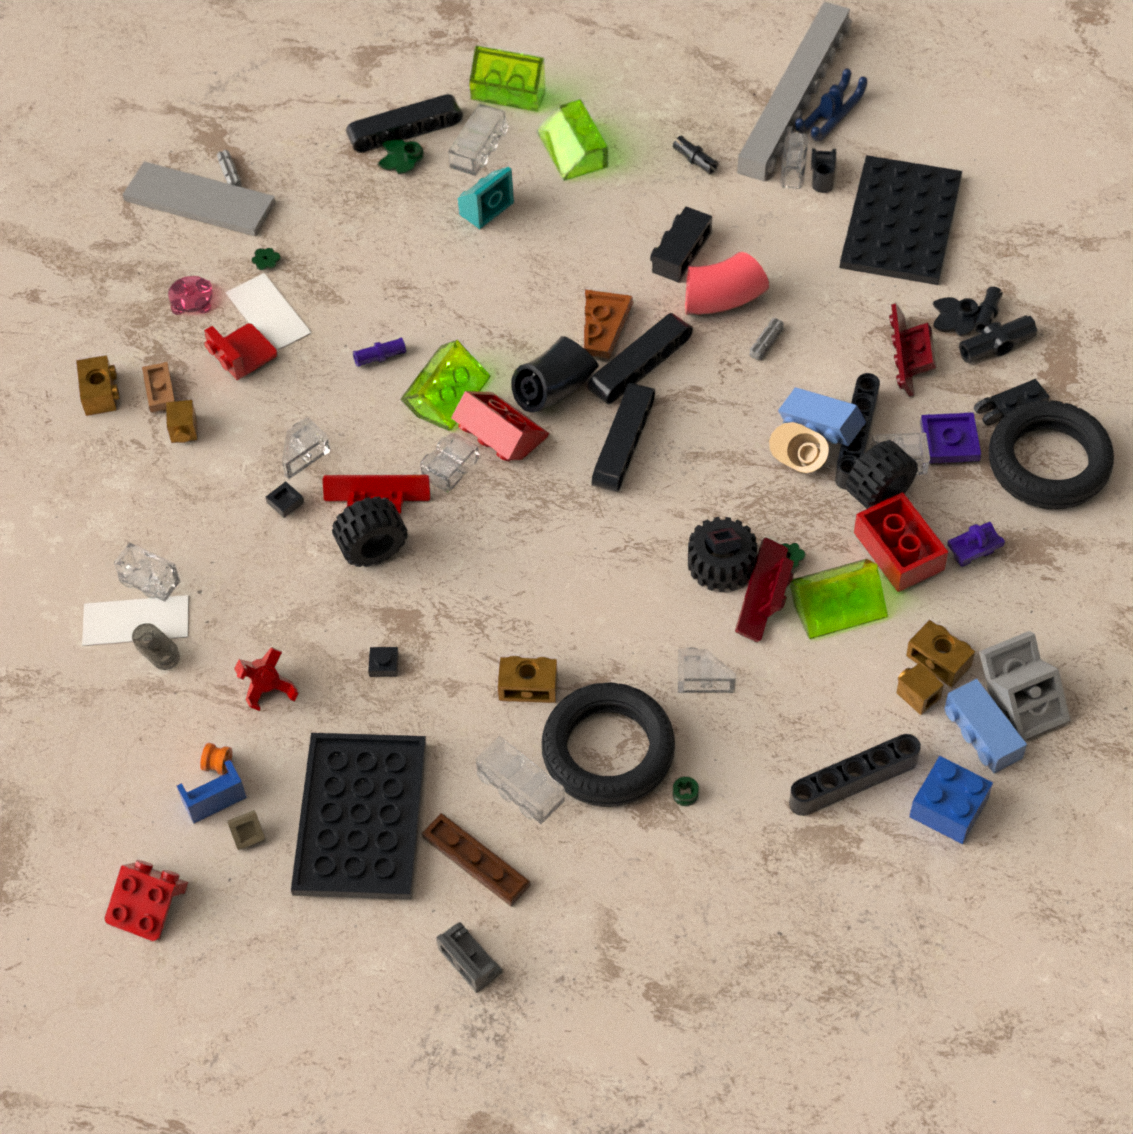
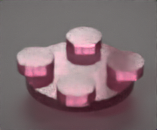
(190, 295)

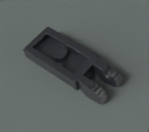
(1009, 400)

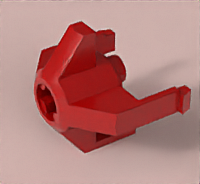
(264, 678)

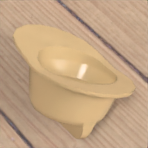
(799, 447)

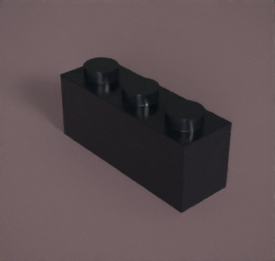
(681, 244)

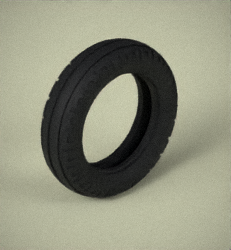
(1042, 491)
(608, 698)

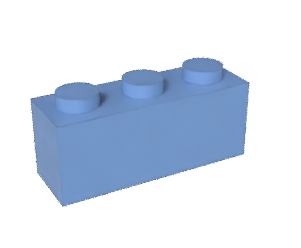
(829, 417)
(984, 726)

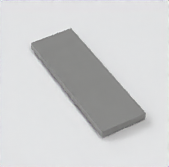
(199, 198)

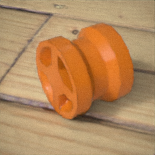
(214, 758)

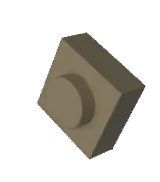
(246, 830)

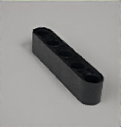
(404, 122)
(640, 358)
(866, 399)
(623, 437)
(848, 785)

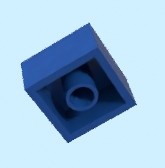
(950, 799)

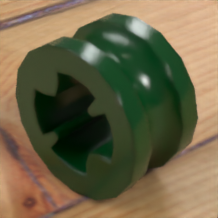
(684, 783)

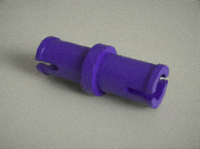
(379, 352)

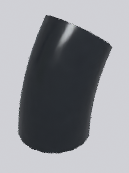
(552, 375)

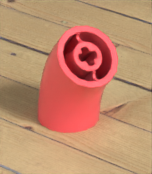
(724, 285)

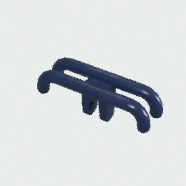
(832, 107)

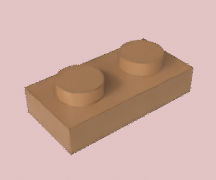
(158, 386)

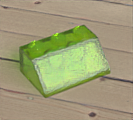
(507, 78)
(573, 141)
(442, 384)
(839, 598)

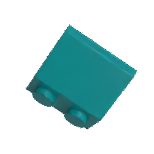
(487, 198)

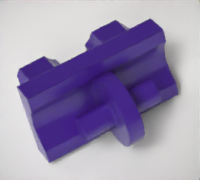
(975, 543)

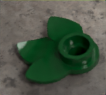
(401, 155)

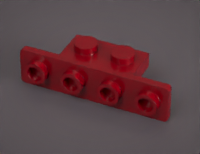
(913, 349)
(765, 589)

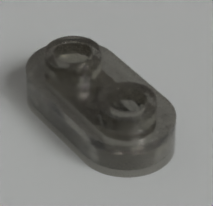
(157, 647)

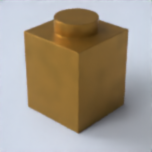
(181, 421)
(919, 688)

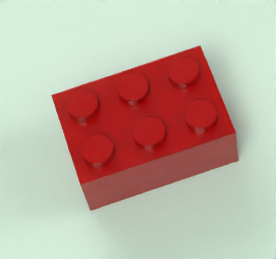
(900, 542)

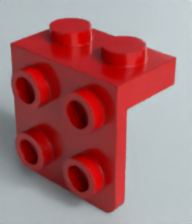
(240, 350)
(143, 899)

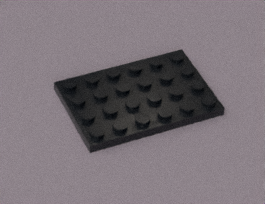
(901, 220)
(359, 816)

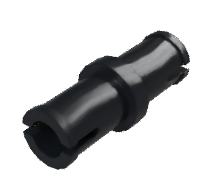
(695, 155)
(988, 308)

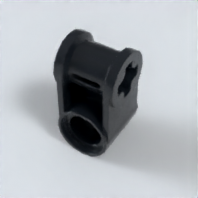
(823, 170)

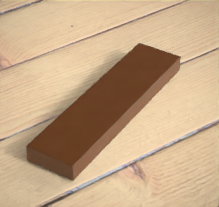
(476, 859)

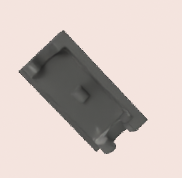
(468, 957)

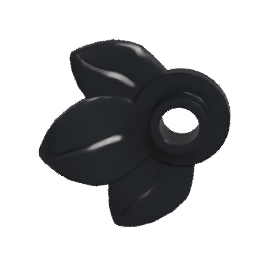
(956, 315)

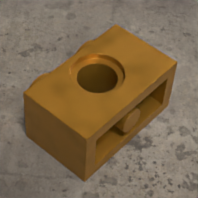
(96, 385)
(947, 666)
(537, 689)

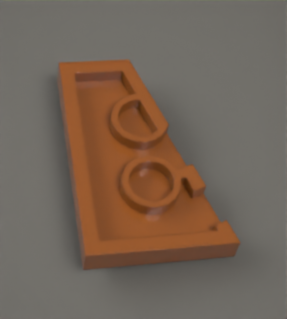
(604, 321)

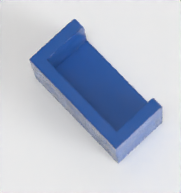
(213, 795)

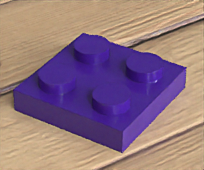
(951, 437)

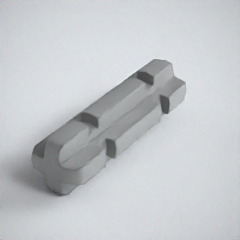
(228, 168)
(766, 338)

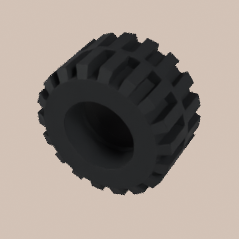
(881, 474)
(369, 531)
(721, 572)

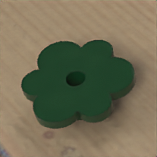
(265, 258)
(794, 553)

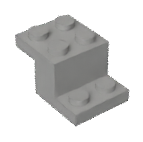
(1025, 685)

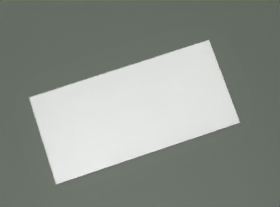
(268, 311)
(117, 619)

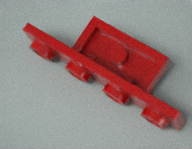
(394, 487)

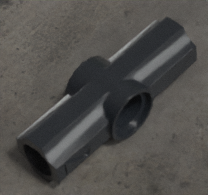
(998, 339)

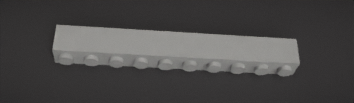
(794, 91)

